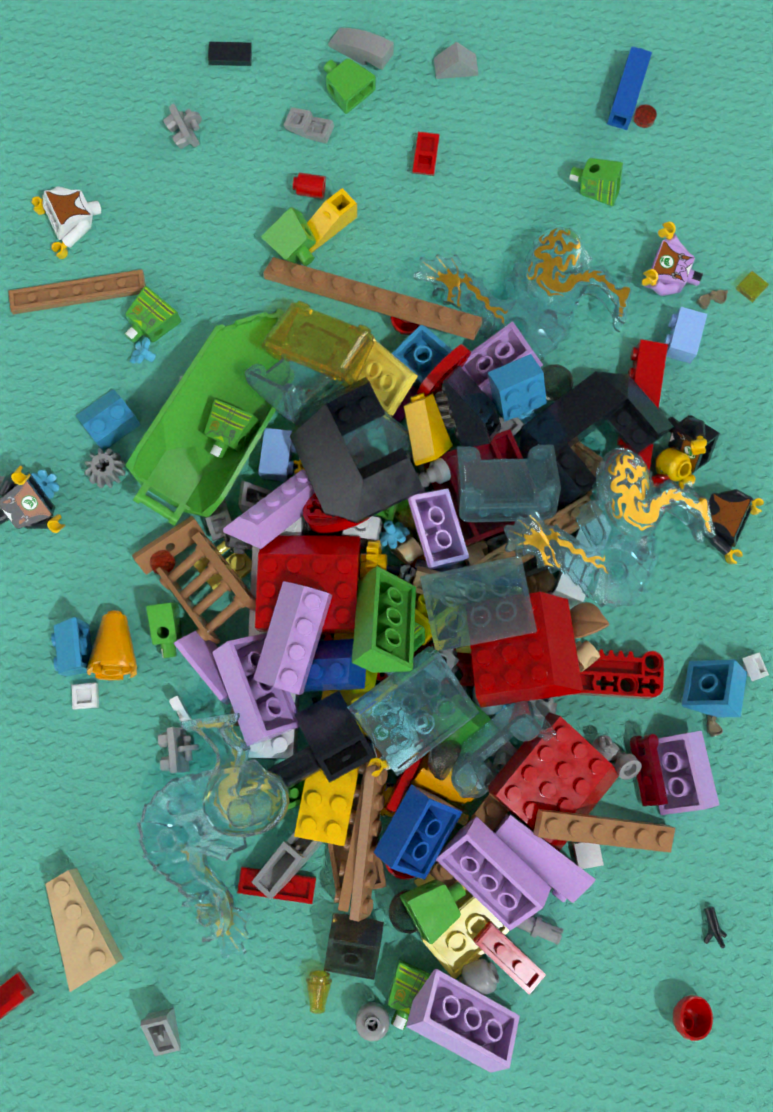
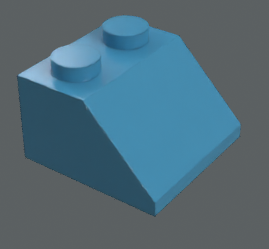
(108, 420)
(72, 646)
(715, 687)

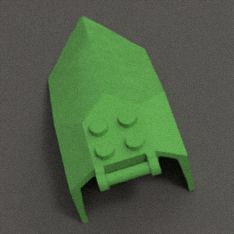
(174, 452)

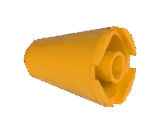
(113, 649)
(443, 788)

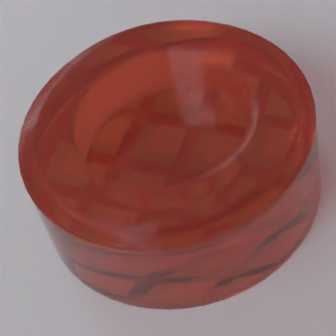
(645, 116)
(162, 559)

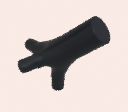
(713, 927)

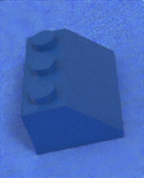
(334, 668)
(417, 832)

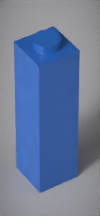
(629, 88)

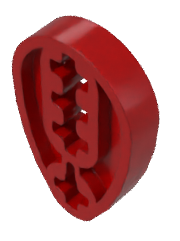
(434, 380)
(323, 523)

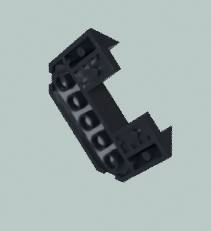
(581, 411)
(330, 466)

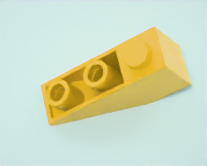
(332, 217)

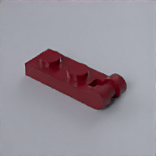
(650, 776)

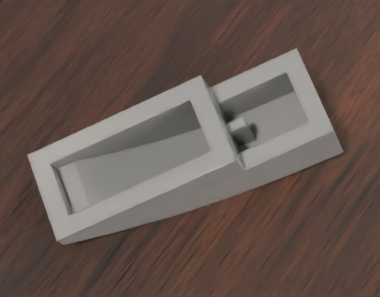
(362, 46)
(284, 864)

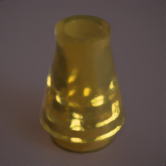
(318, 990)

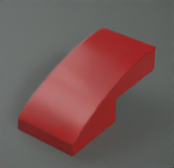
(426, 153)

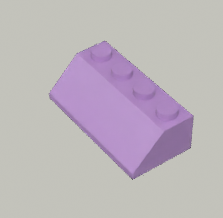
(273, 512)
(292, 637)
(262, 708)
(553, 867)
(494, 874)
(464, 1022)

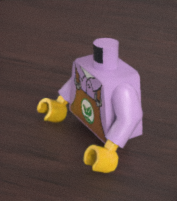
(671, 265)

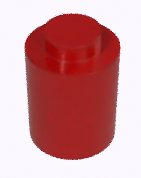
(310, 185)

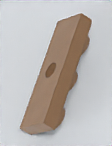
(173, 541)

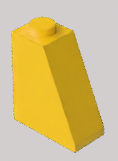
(426, 429)

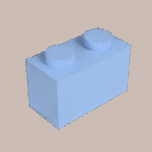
(685, 334)
(276, 455)

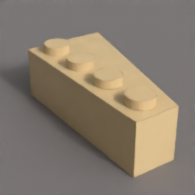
(80, 929)

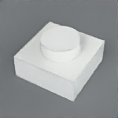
(755, 667)

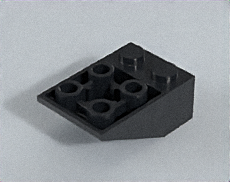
(471, 409)
(334, 736)

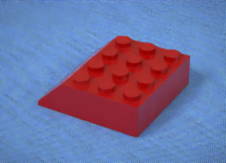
(313, 562)
(532, 663)
(553, 776)

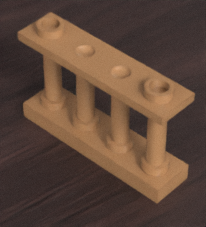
(229, 581)

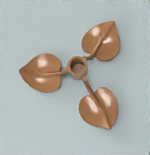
(585, 616)

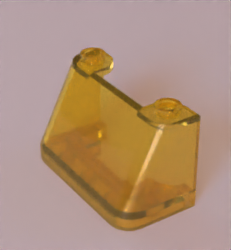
(320, 343)

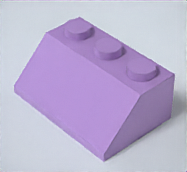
(496, 352)
(438, 528)
(201, 658)
(686, 774)

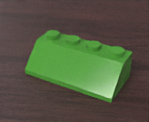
(384, 623)

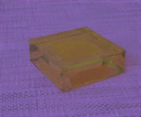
(752, 286)

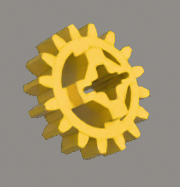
(372, 558)

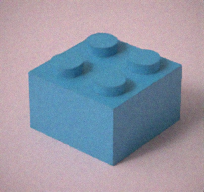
(422, 353)
(517, 387)

